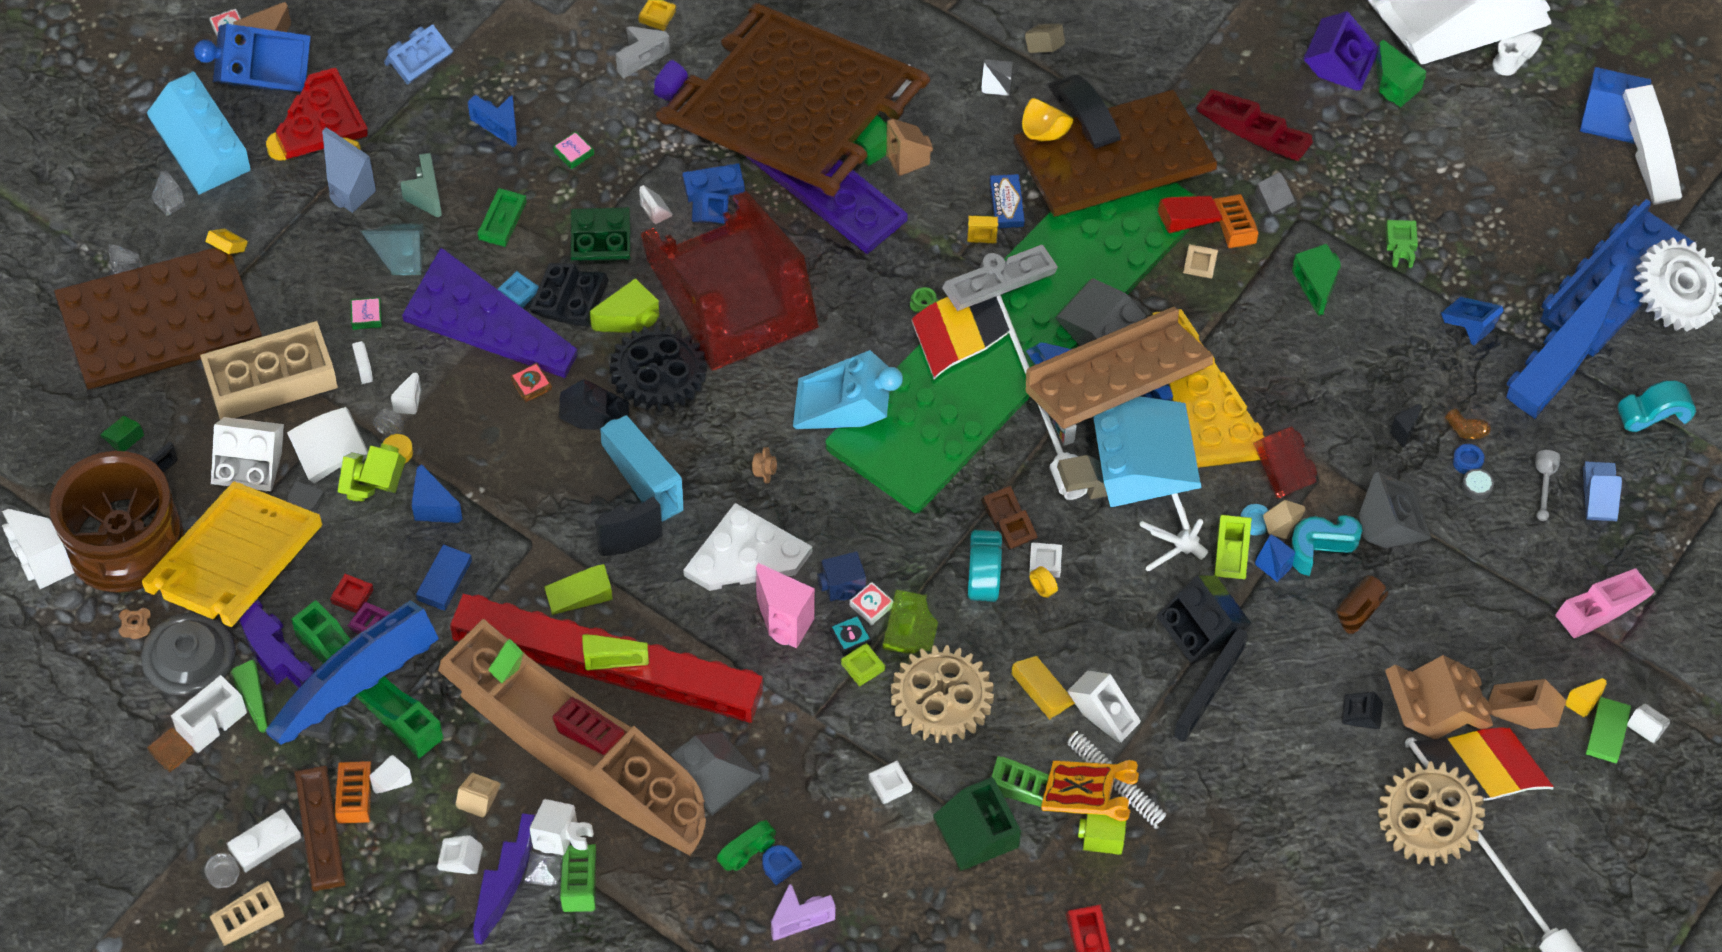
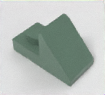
(423, 190)

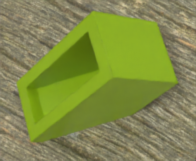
(626, 310)

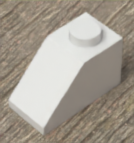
(1104, 704)

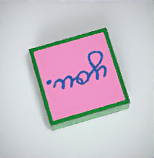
(573, 150)
(366, 313)

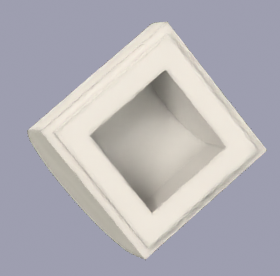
(1648, 723)

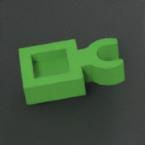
(1402, 239)

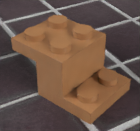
(1439, 697)

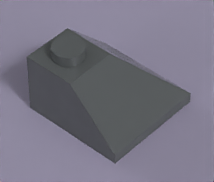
(1392, 513)
(716, 768)

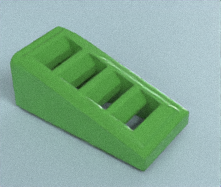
(248, 685)
(1014, 770)
(578, 897)

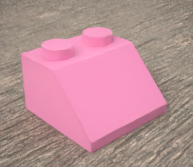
(785, 605)

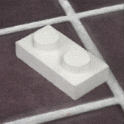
(264, 840)

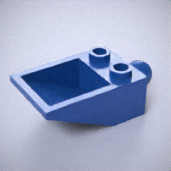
(263, 58)

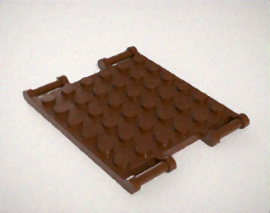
(793, 97)

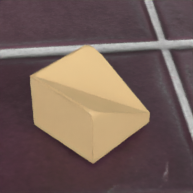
(1283, 518)

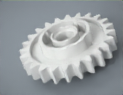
(1676, 264)

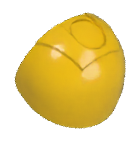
(1044, 121)

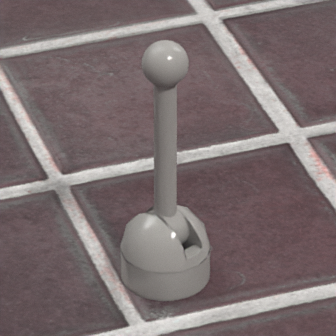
(1547, 463)

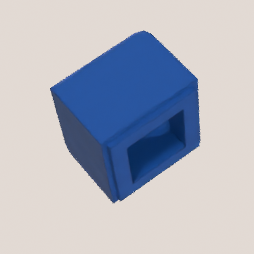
(709, 207)
(1275, 558)

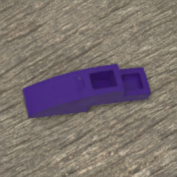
(269, 648)

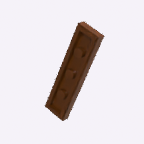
(319, 828)

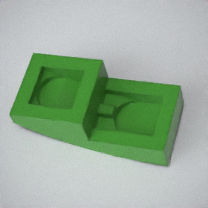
(1608, 730)

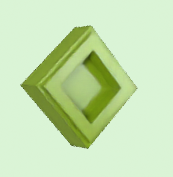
(863, 664)

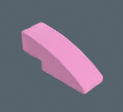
(1603, 602)

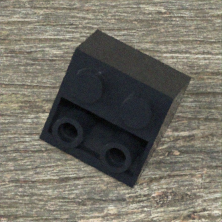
(1202, 617)

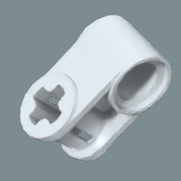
(1515, 51)

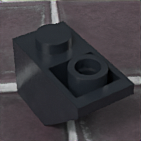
(590, 406)

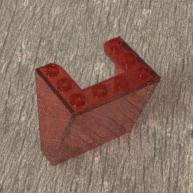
(736, 284)

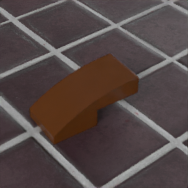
(1009, 518)

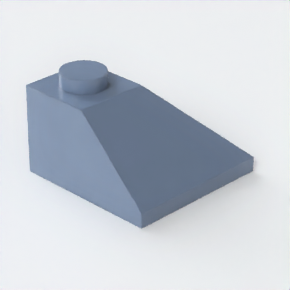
(347, 171)

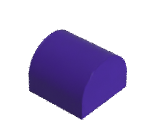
(669, 80)

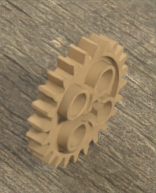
(942, 694)
(1423, 839)

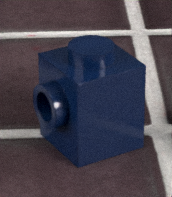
(842, 576)

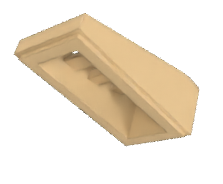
(251, 924)

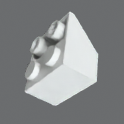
(246, 453)
(37, 547)

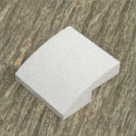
(325, 441)

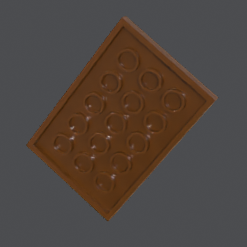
(1155, 149)
(156, 316)

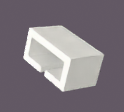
(206, 712)

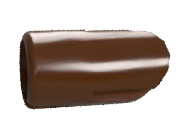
(1361, 603)

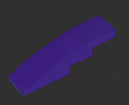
(500, 885)

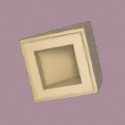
(1200, 261)
(477, 794)

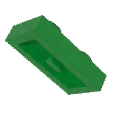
(502, 217)

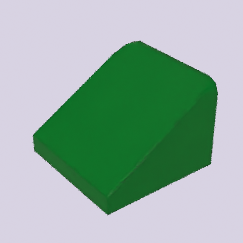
(123, 434)

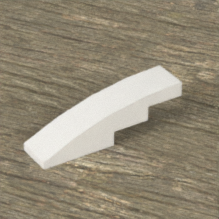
(1653, 145)

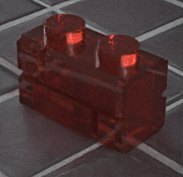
(1285, 461)

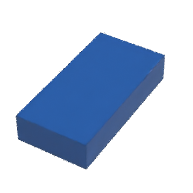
(444, 577)

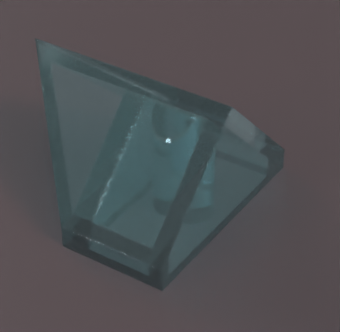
(398, 246)

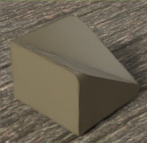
(1045, 38)

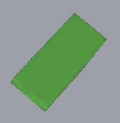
(507, 661)

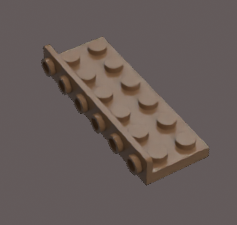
(1116, 368)

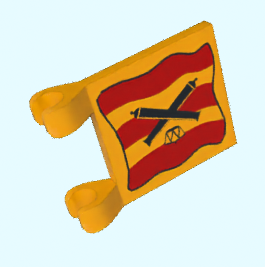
(1088, 787)

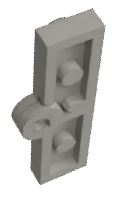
(999, 276)

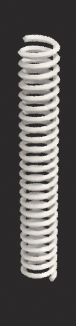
(1132, 789)

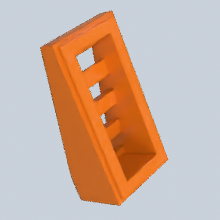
(1238, 237)
(353, 813)

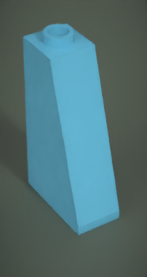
(643, 465)

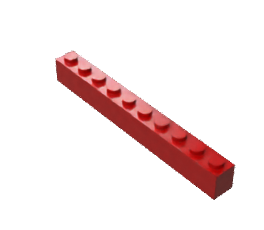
(667, 676)

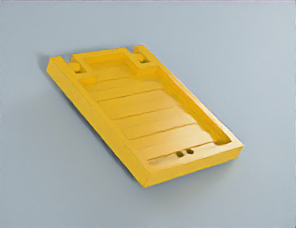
(232, 553)

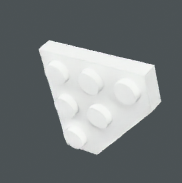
(738, 547)

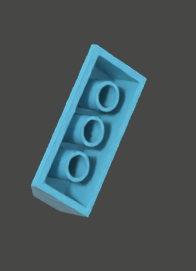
(198, 134)

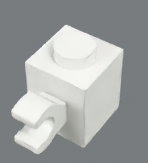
(557, 827)

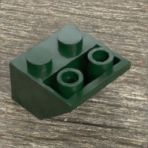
(600, 233)
(978, 824)

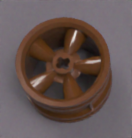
(122, 548)

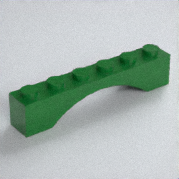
(395, 709)

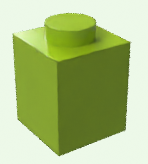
(383, 468)
(1102, 834)

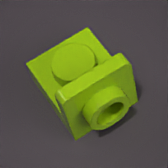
(350, 476)

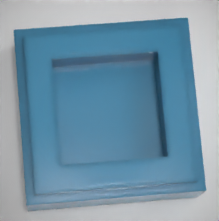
(519, 289)

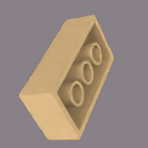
(269, 371)

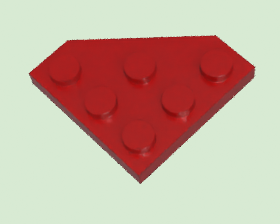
(320, 105)

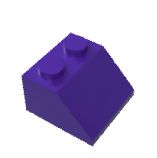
(1341, 51)

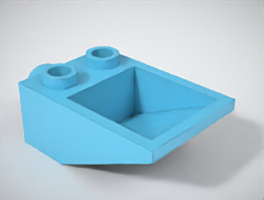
(846, 393)

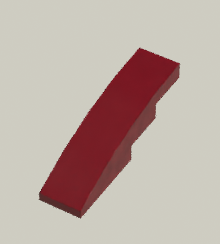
(1248, 122)

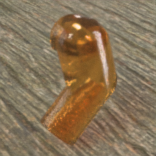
(1468, 427)

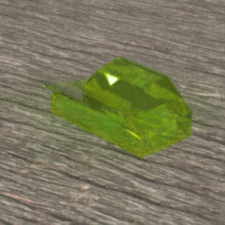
(910, 624)

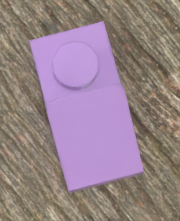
(794, 918)

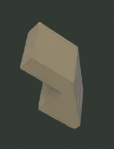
(1083, 473)

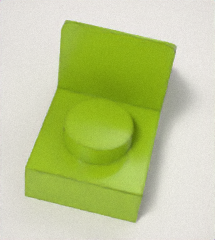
(1232, 546)

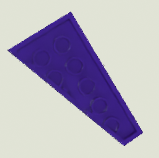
(471, 310)

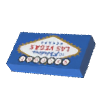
(1007, 200)

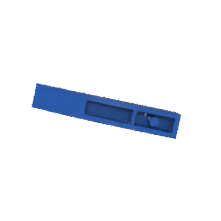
(1565, 349)
(354, 668)

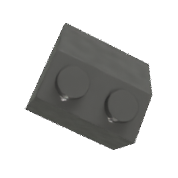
(1097, 312)

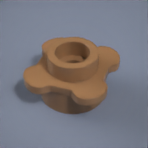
(764, 465)
(137, 630)

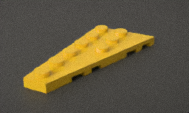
(1216, 414)

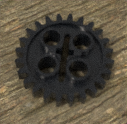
(658, 368)

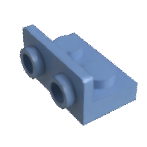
(418, 54)

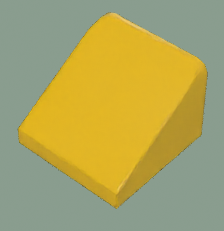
(1585, 697)

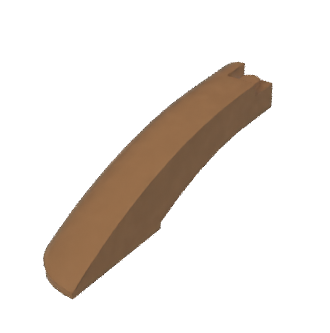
(632, 777)

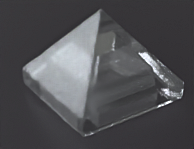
(543, 868)

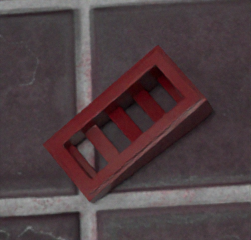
(574, 713)

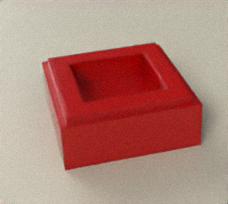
(351, 593)

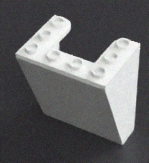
(1453, 26)

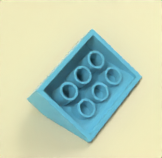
(1146, 450)

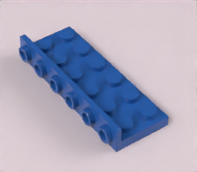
(1625, 245)

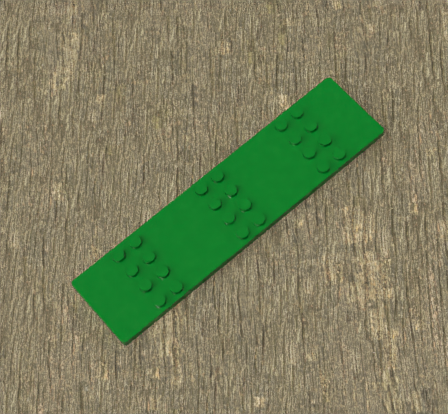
(945, 421)

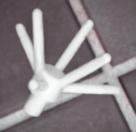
(1185, 541)

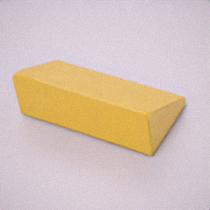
(1041, 686)

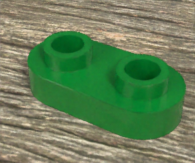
(737, 852)

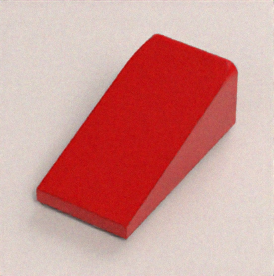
(1188, 212)
(1088, 929)

